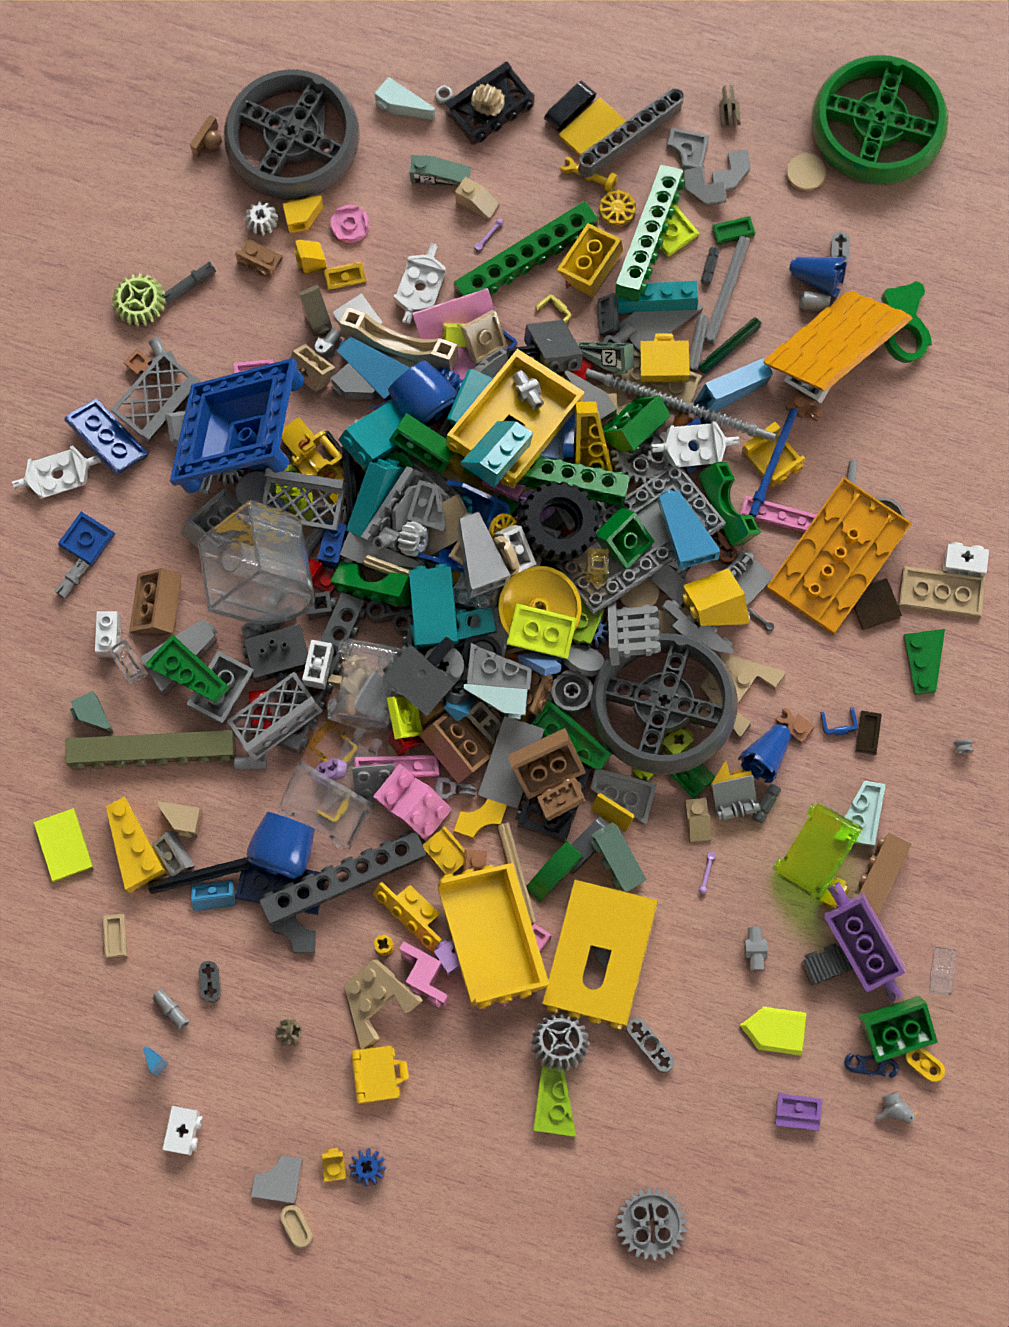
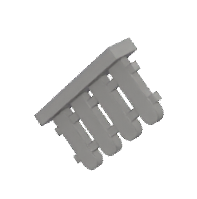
(632, 631)

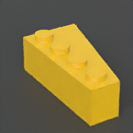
(590, 441)
(134, 850)

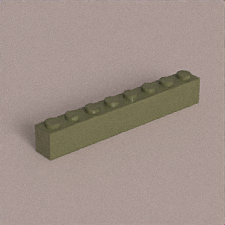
(150, 749)

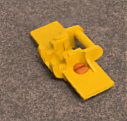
(307, 458)

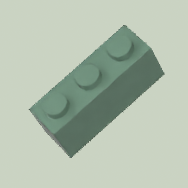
(617, 857)

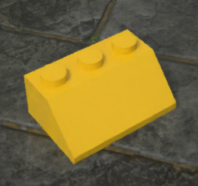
(590, 259)

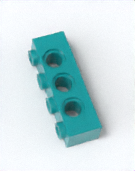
(486, 624)

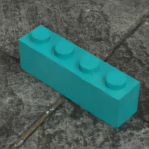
(663, 297)

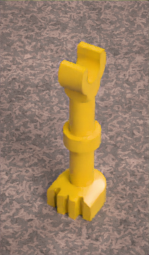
(609, 183)

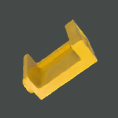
(759, 453)

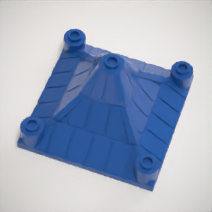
(235, 424)

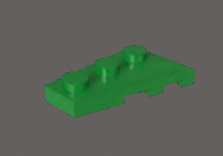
(924, 659)

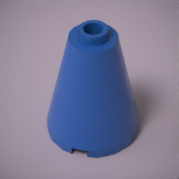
(820, 272)
(766, 753)

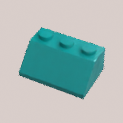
(470, 389)
(498, 451)

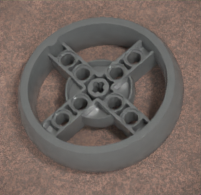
(314, 89)
(647, 758)

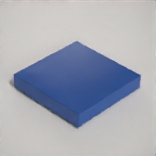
(86, 538)

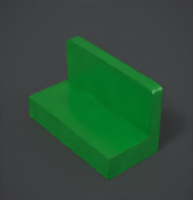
(694, 780)

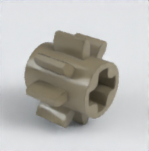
(288, 1032)

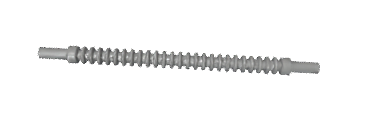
(751, 429)

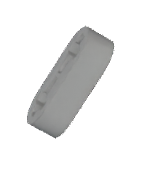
(844, 250)

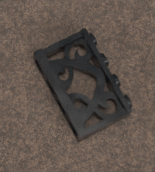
(496, 78)
(522, 814)

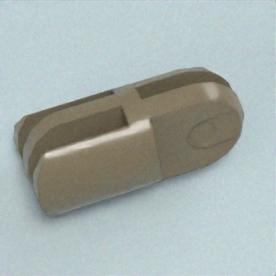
(729, 105)

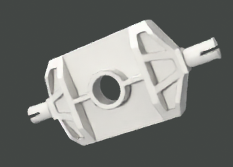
(423, 270)
(708, 437)
(40, 473)

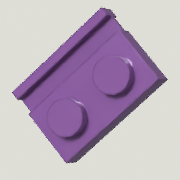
(798, 1112)

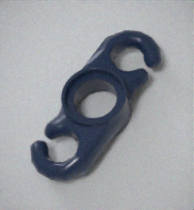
(861, 1068)

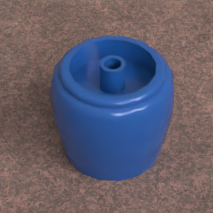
(423, 394)
(281, 846)

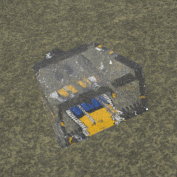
(129, 663)

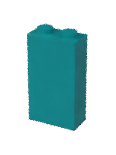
(370, 436)
(376, 486)
(433, 605)

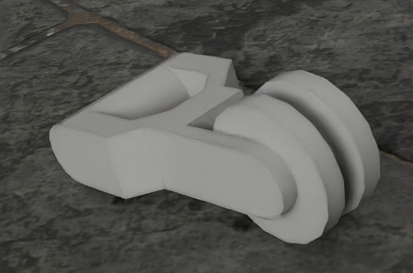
(467, 789)

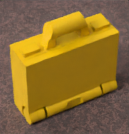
(664, 360)
(376, 1074)

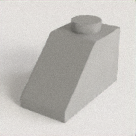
(352, 385)

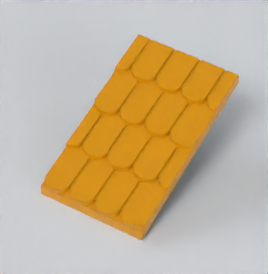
(837, 340)
(838, 555)

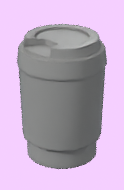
(813, 301)

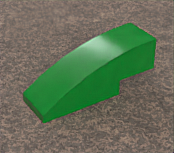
(554, 871)

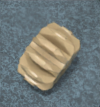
(487, 100)

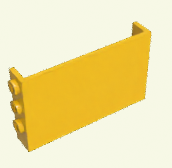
(492, 935)

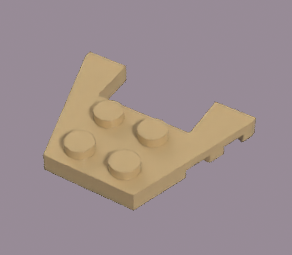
(743, 674)
(372, 991)

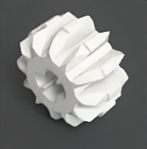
(260, 212)
(413, 539)

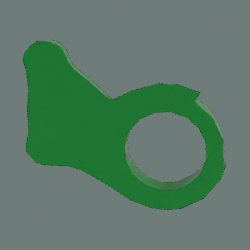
(907, 299)

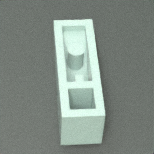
(401, 101)
(506, 700)

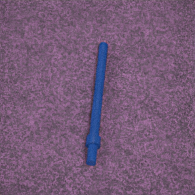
(760, 496)

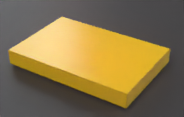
(591, 126)

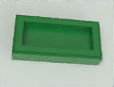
(733, 230)

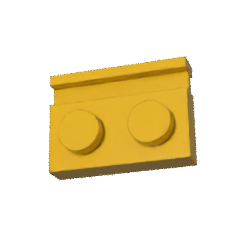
(445, 851)

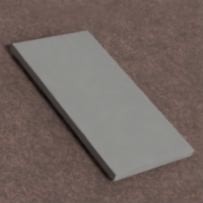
(659, 555)

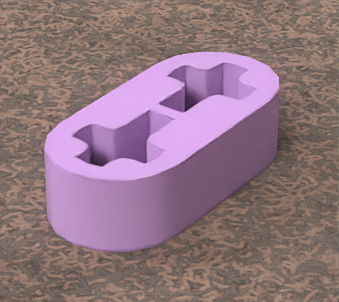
(333, 768)

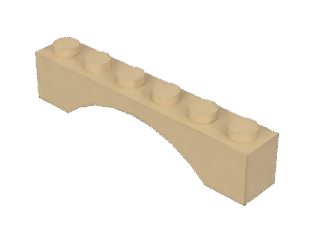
(368, 331)

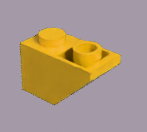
(302, 213)
(309, 256)

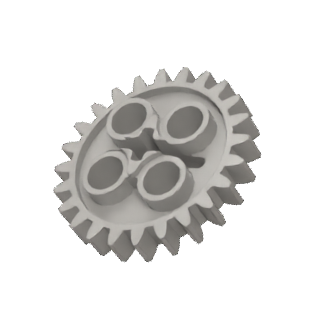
(650, 467)
(631, 1225)

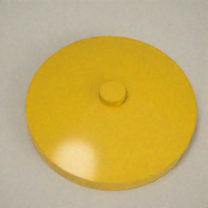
(541, 589)

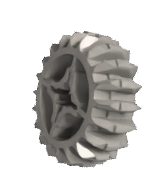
(548, 1030)

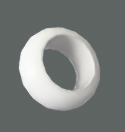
(444, 88)

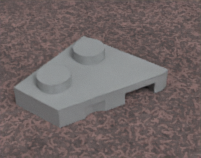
(427, 506)

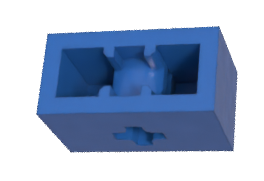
(332, 545)

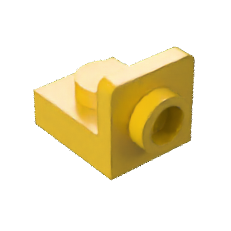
(333, 1165)

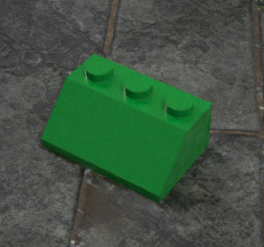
(636, 423)
(898, 1028)

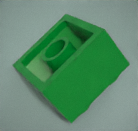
(624, 537)

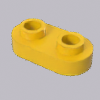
(924, 1063)

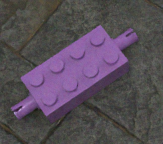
(865, 942)

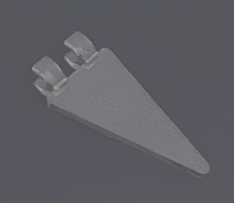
(352, 748)

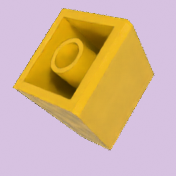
(716, 600)

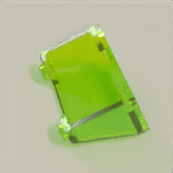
(818, 851)

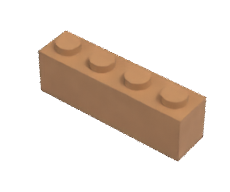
(883, 870)

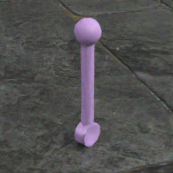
(479, 246)
(711, 856)

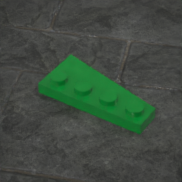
(185, 668)
(588, 748)

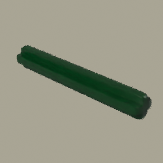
(728, 346)

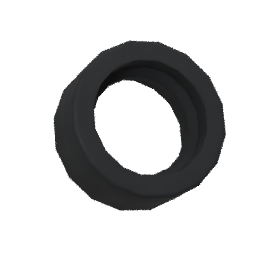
(480, 638)

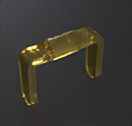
(320, 734)

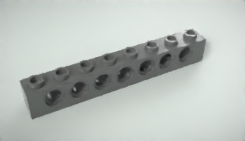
(345, 606)
(408, 840)

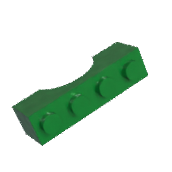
(717, 483)
(393, 589)

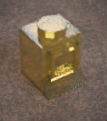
(596, 575)

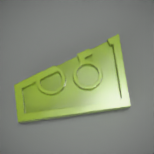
(553, 1104)

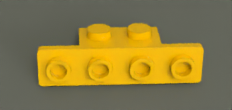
(412, 911)

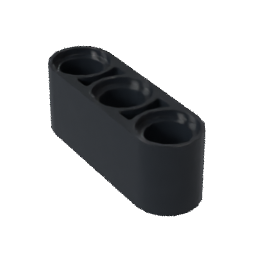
(570, 106)

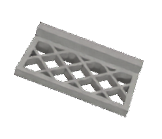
(172, 404)
(310, 483)
(282, 726)

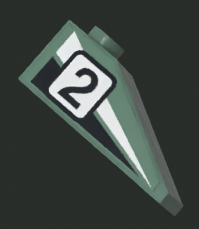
(437, 171)
(610, 356)

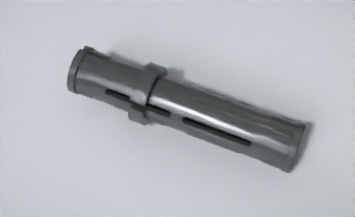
(196, 277)

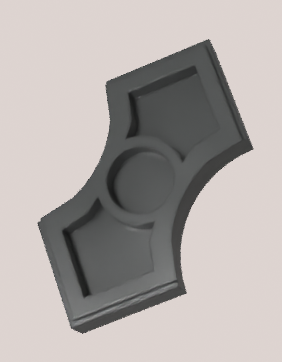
(302, 939)

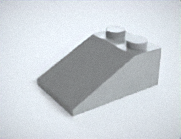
(210, 515)

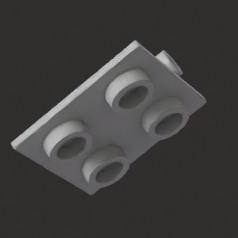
(750, 575)
(370, 778)
(735, 798)

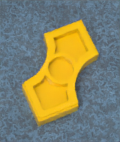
(471, 822)

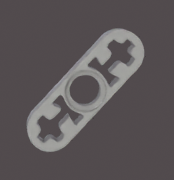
(665, 1054)

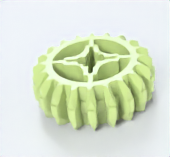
(127, 309)

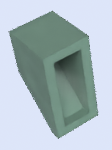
(90, 712)

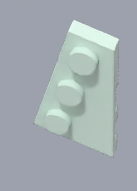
(867, 811)

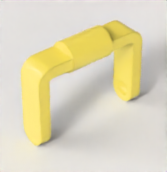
(558, 304)

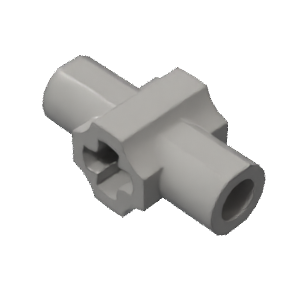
(528, 390)
(387, 539)
(756, 949)

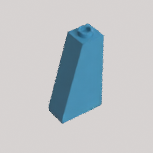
(372, 365)
(733, 386)
(686, 533)

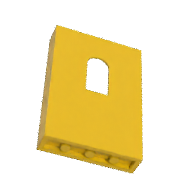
(501, 400)
(607, 921)

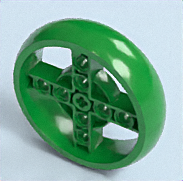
(893, 71)

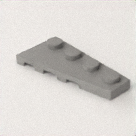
(383, 517)

